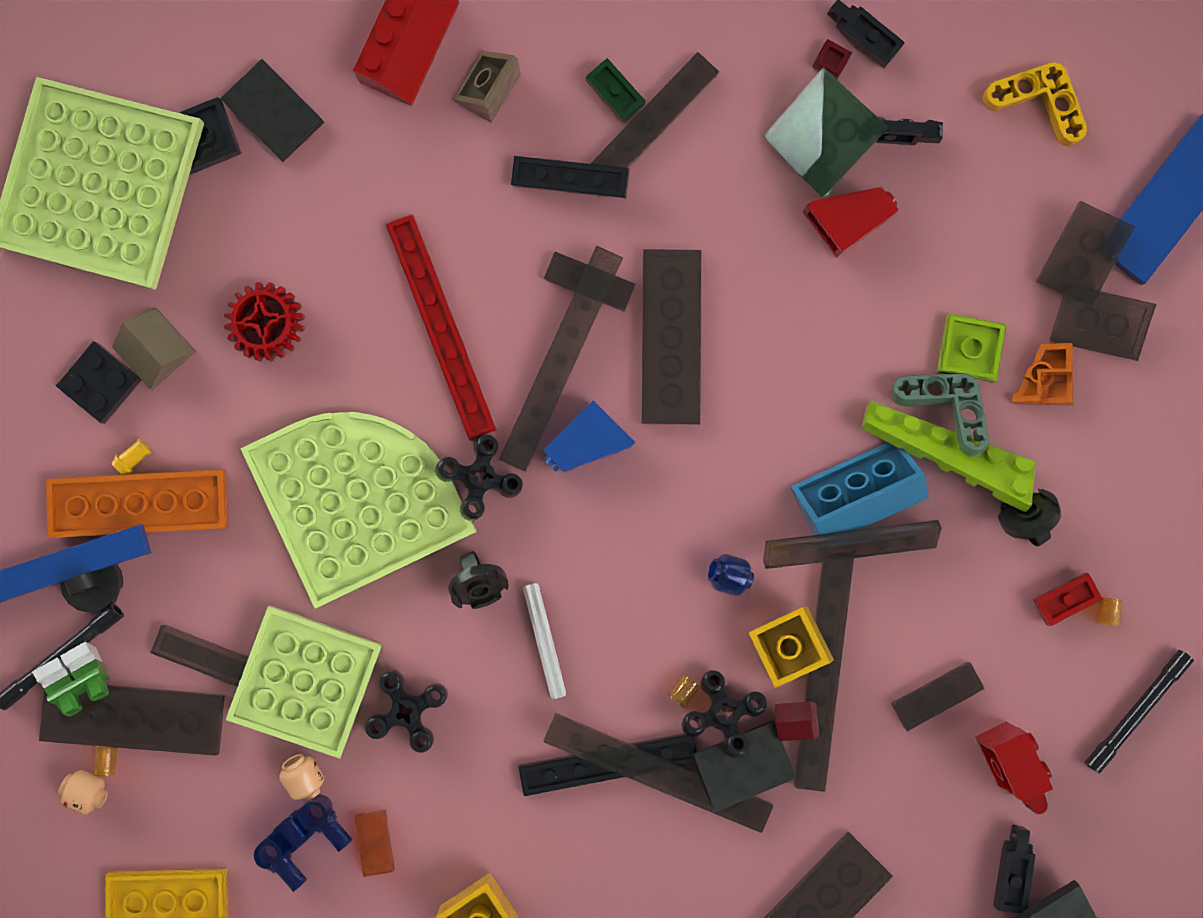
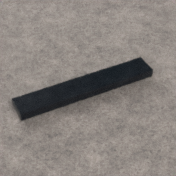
(574, 771)

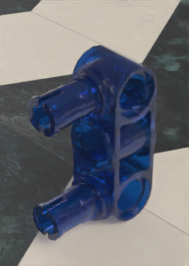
(296, 831)

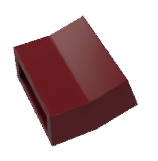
(797, 721)

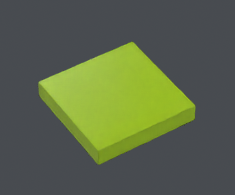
(971, 347)

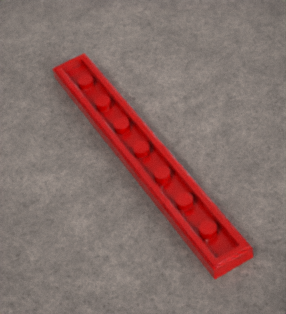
(441, 327)

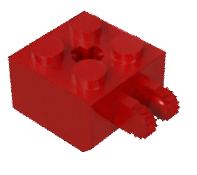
(1016, 765)

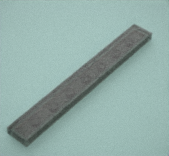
(561, 358)
(824, 681)
(648, 769)

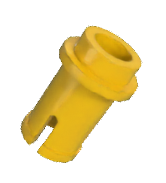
(131, 457)

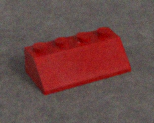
(403, 46)

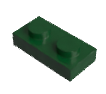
(615, 90)

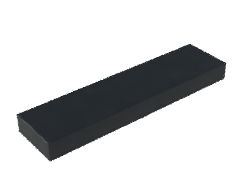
(570, 177)

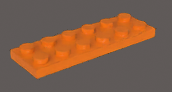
(123, 501)

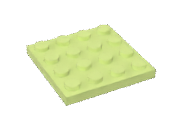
(304, 681)

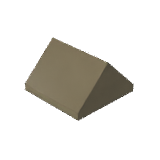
(488, 84)
(152, 347)

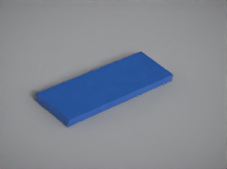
(1165, 207)

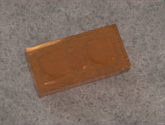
(374, 843)

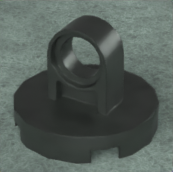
(1034, 523)
(477, 583)
(93, 589)

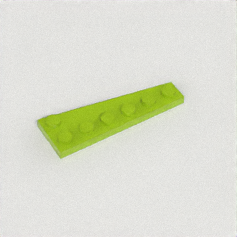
(1002, 472)

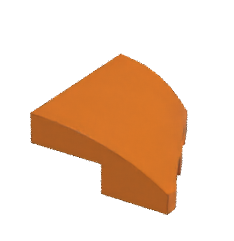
(1049, 377)

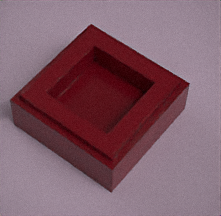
(832, 58)

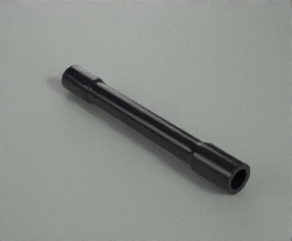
(97, 626)
(1108, 748)

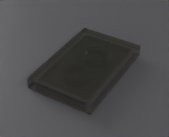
(1085, 250)
(1102, 322)

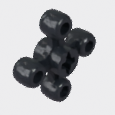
(475, 489)
(400, 700)
(728, 725)

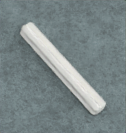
(544, 641)

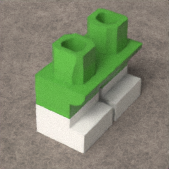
(72, 675)

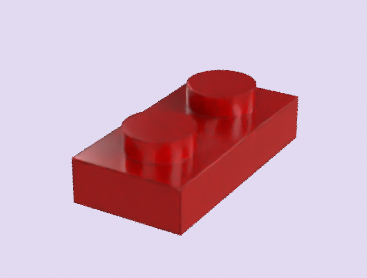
(1067, 599)

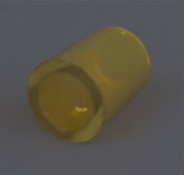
(1109, 611)
(684, 690)
(105, 761)

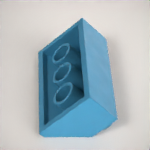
(861, 490)

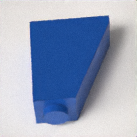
(586, 440)

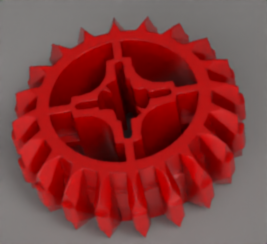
(261, 309)

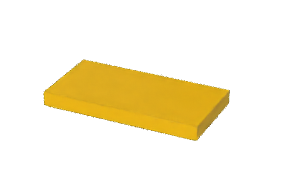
(167, 894)

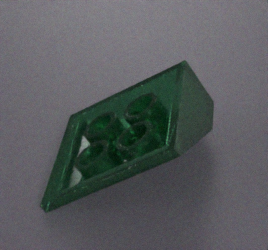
(825, 132)

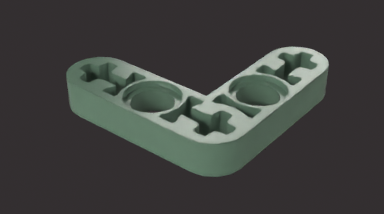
(957, 399)

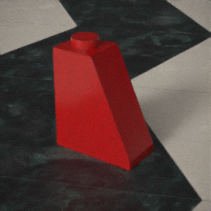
(850, 216)

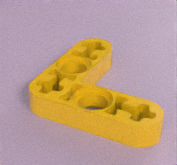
(1043, 88)

